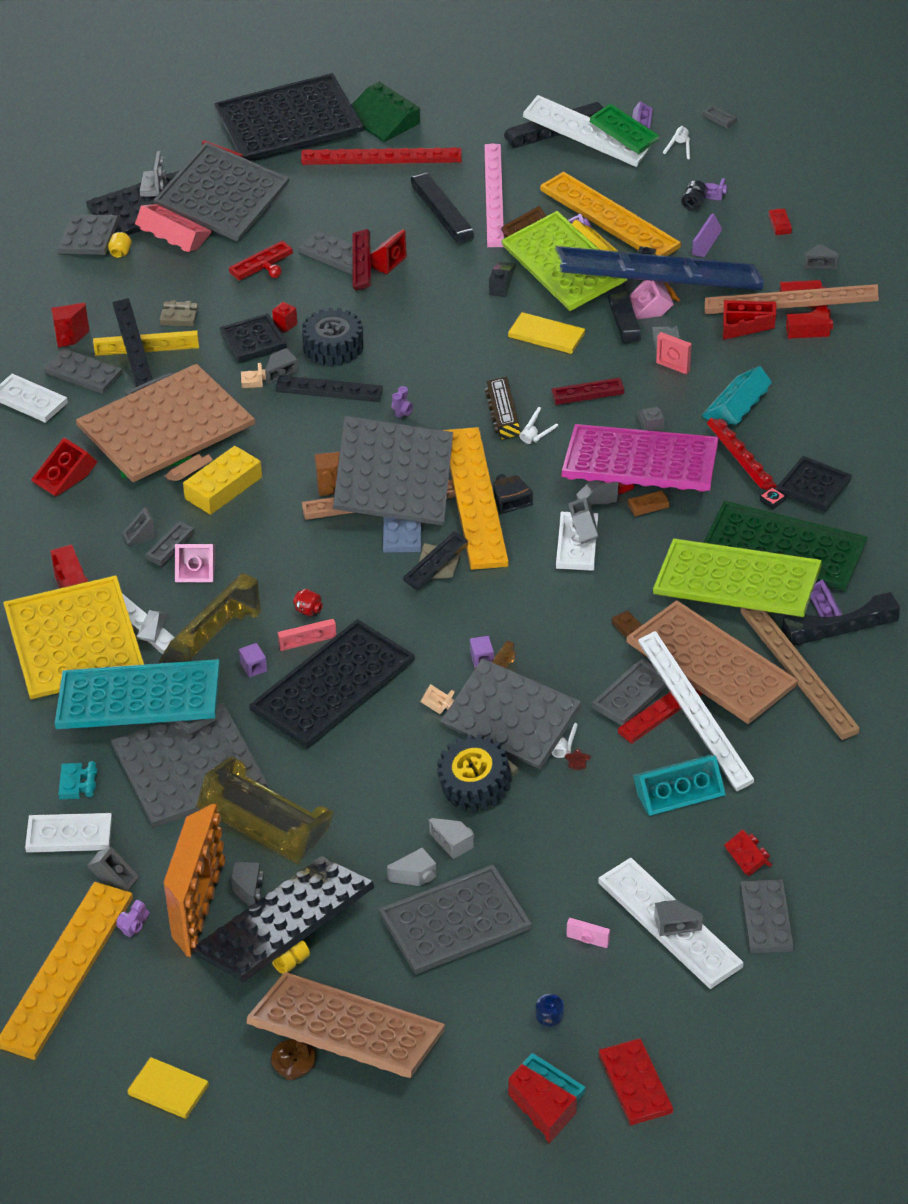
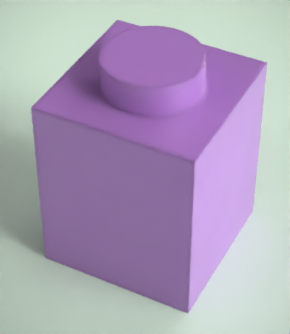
(481, 648)
(252, 660)

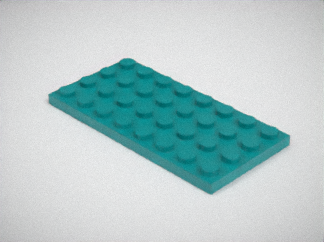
(138, 694)

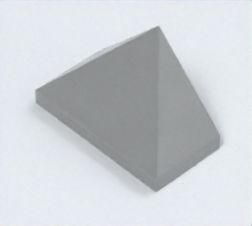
(152, 626)

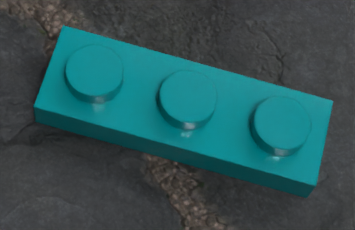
(554, 1075)

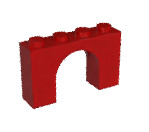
(807, 324)

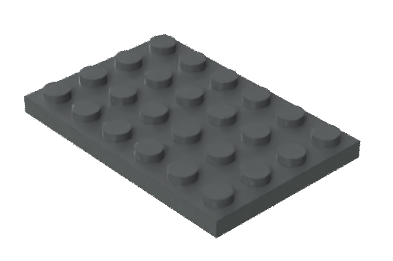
(512, 710)
(454, 919)

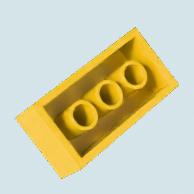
(222, 480)

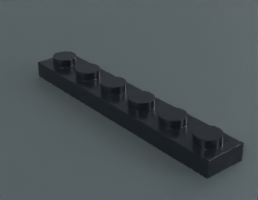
(132, 341)
(329, 388)

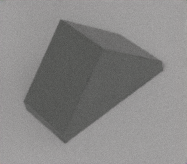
(821, 258)
(140, 529)

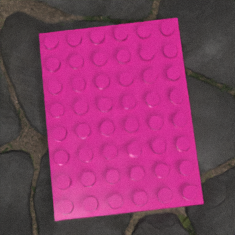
(640, 457)

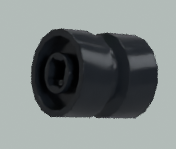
(694, 195)

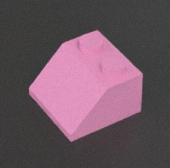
(650, 299)
(194, 562)

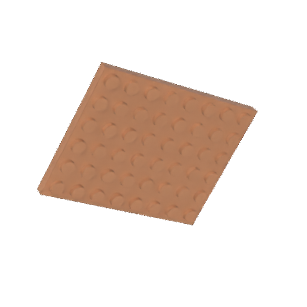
(165, 422)

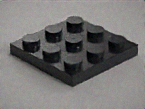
(253, 337)
(814, 483)

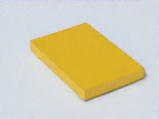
(168, 1088)

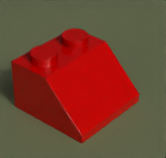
(390, 253)
(70, 323)

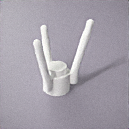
(680, 136)
(530, 432)
(564, 747)

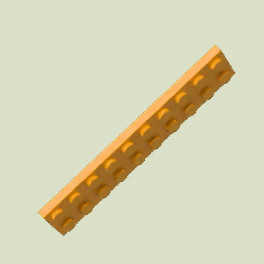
(609, 214)
(476, 500)
(64, 971)

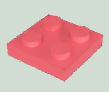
(673, 353)

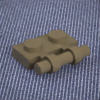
(178, 317)

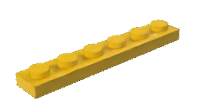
(150, 342)

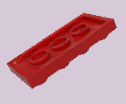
(635, 1081)

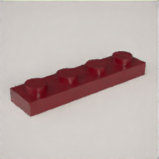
(361, 259)
(587, 391)

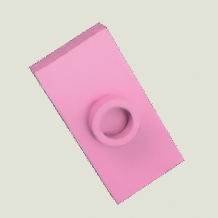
(588, 933)

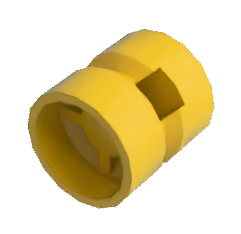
(293, 956)

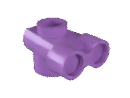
(400, 402)
(132, 921)

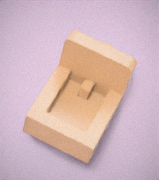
(437, 699)

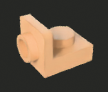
(253, 379)

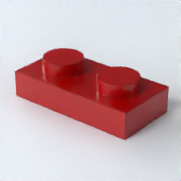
(780, 221)

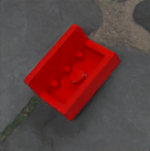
(747, 853)

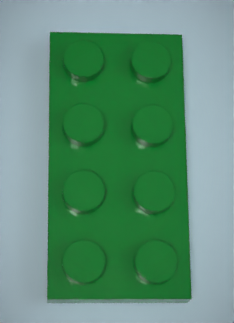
(624, 128)

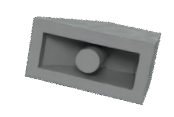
(452, 836)
(413, 869)

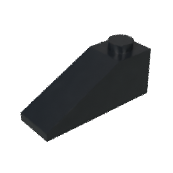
(501, 278)

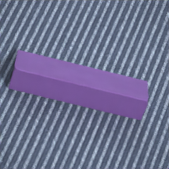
(643, 114)
(706, 236)
(824, 601)

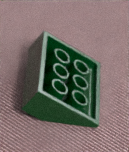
(385, 112)

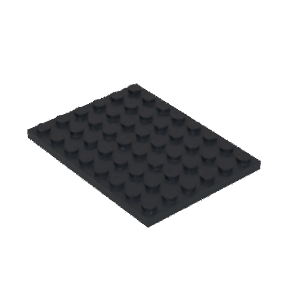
(288, 117)

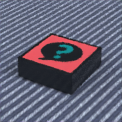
(772, 498)

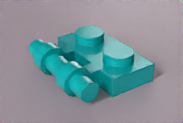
(71, 778)

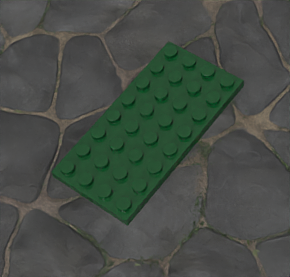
(779, 534)

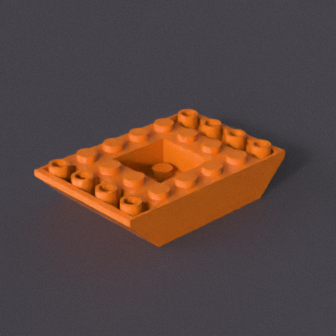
(193, 876)

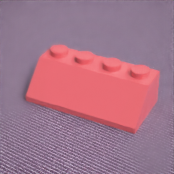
(171, 227)

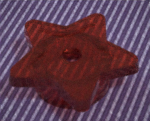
(577, 764)

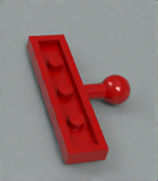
(262, 260)

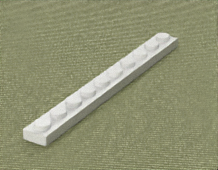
(696, 711)

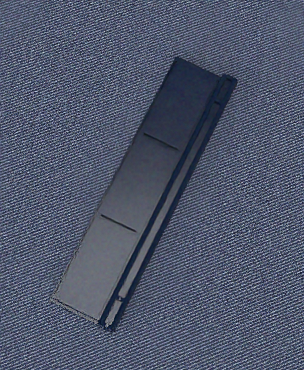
(659, 268)

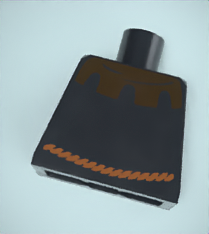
(511, 493)

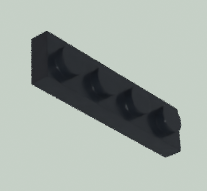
(435, 560)

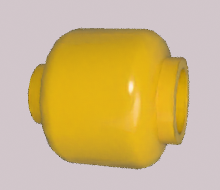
(119, 244)

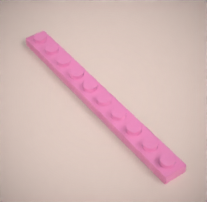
(494, 200)

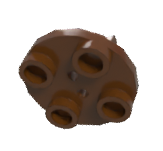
(286, 1064)

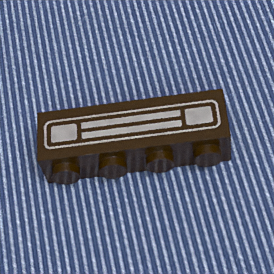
(503, 408)

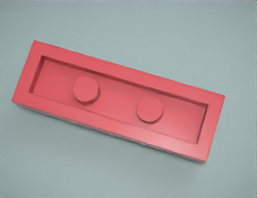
(307, 634)

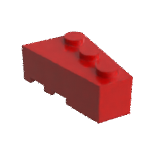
(67, 567)

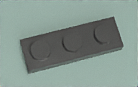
(166, 546)

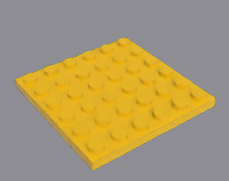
(70, 631)

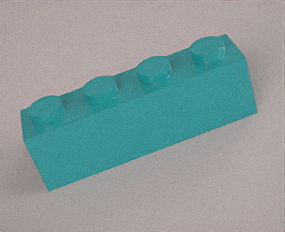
(739, 396)
(679, 784)

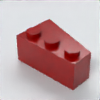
(747, 317)
(542, 1101)

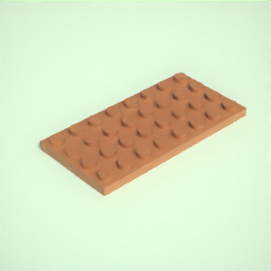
(717, 662)
(346, 1024)

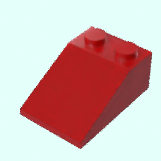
(64, 468)

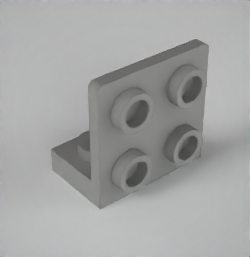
(153, 181)

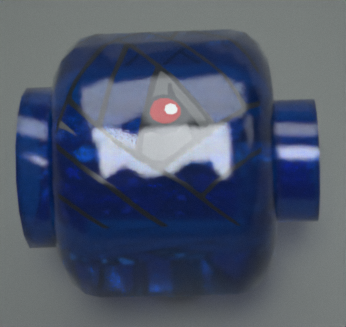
(549, 1010)

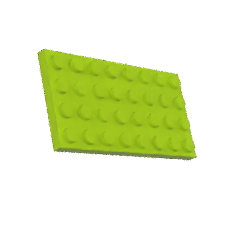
(536, 251)
(738, 577)

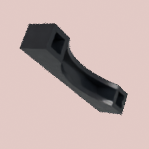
(878, 611)

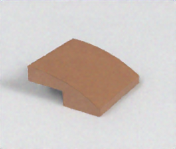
(188, 467)

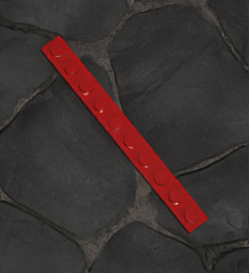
(381, 156)

